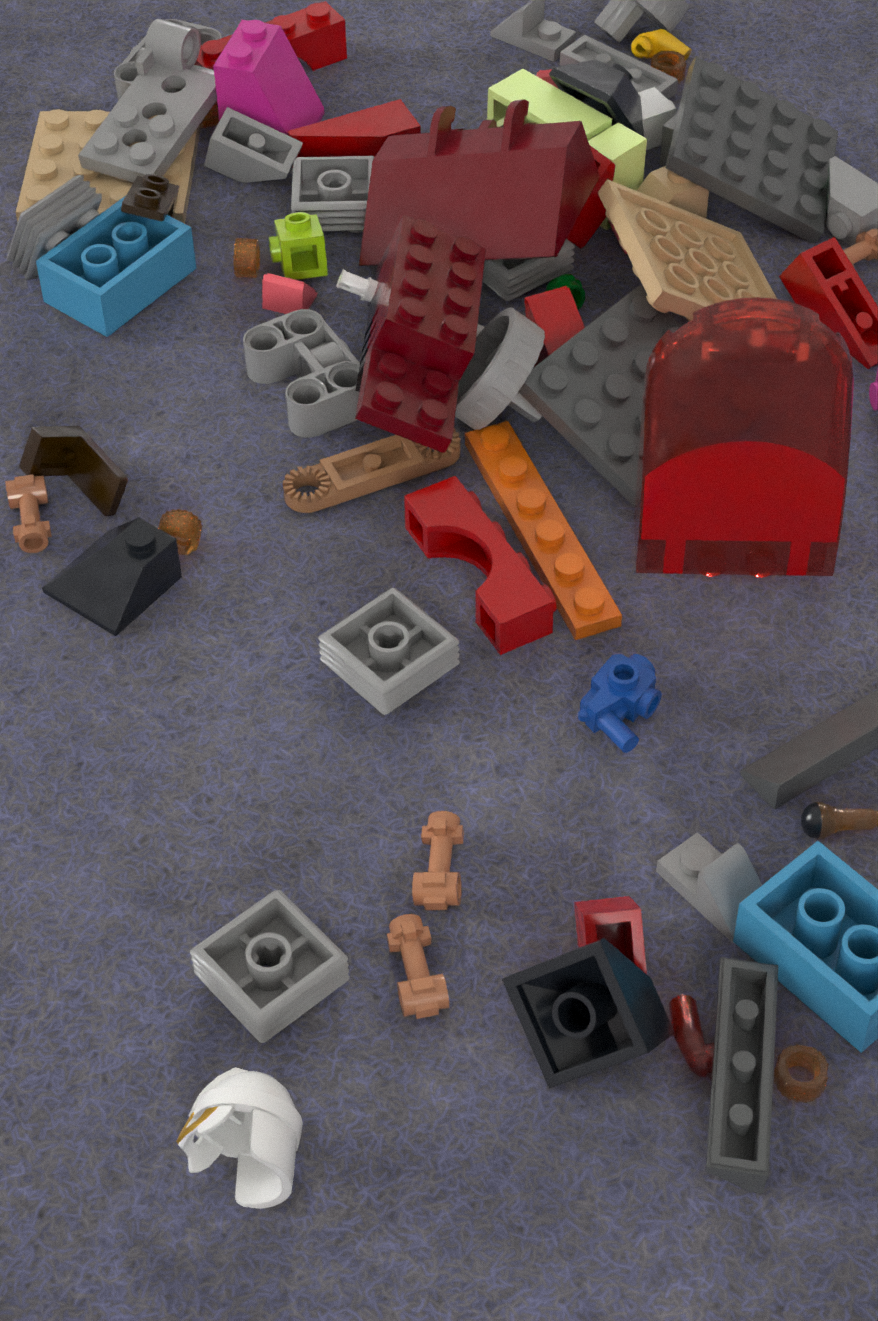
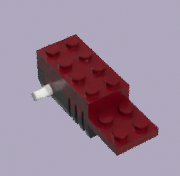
(418, 331)

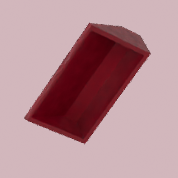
(499, 186)

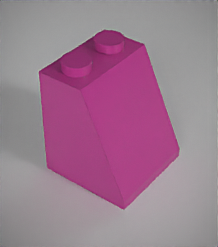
(265, 79)

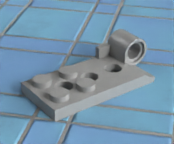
(162, 66)

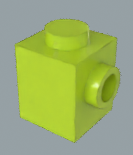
(299, 246)

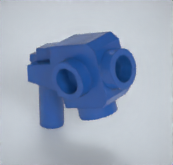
(620, 691)

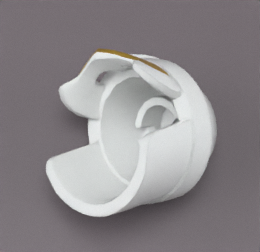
(250, 1120)

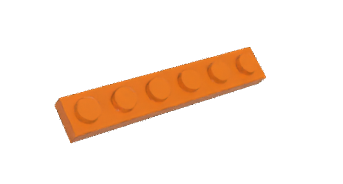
(543, 531)

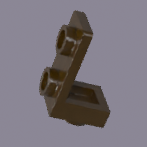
(151, 197)
(75, 454)

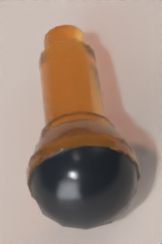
(822, 820)

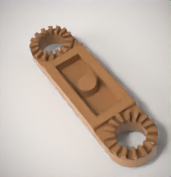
(365, 471)

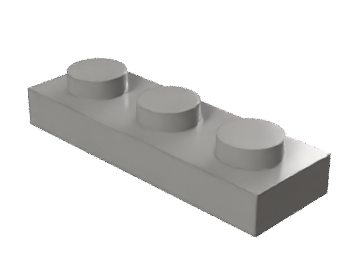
(643, 75)

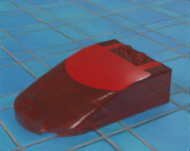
(744, 444)

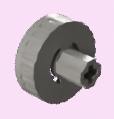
(621, 15)
(498, 370)

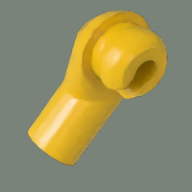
(658, 40)

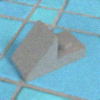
(533, 33)
(711, 880)

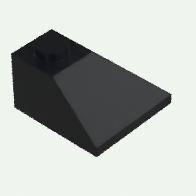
(604, 89)
(119, 575)
(587, 1011)

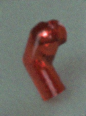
(689, 1035)

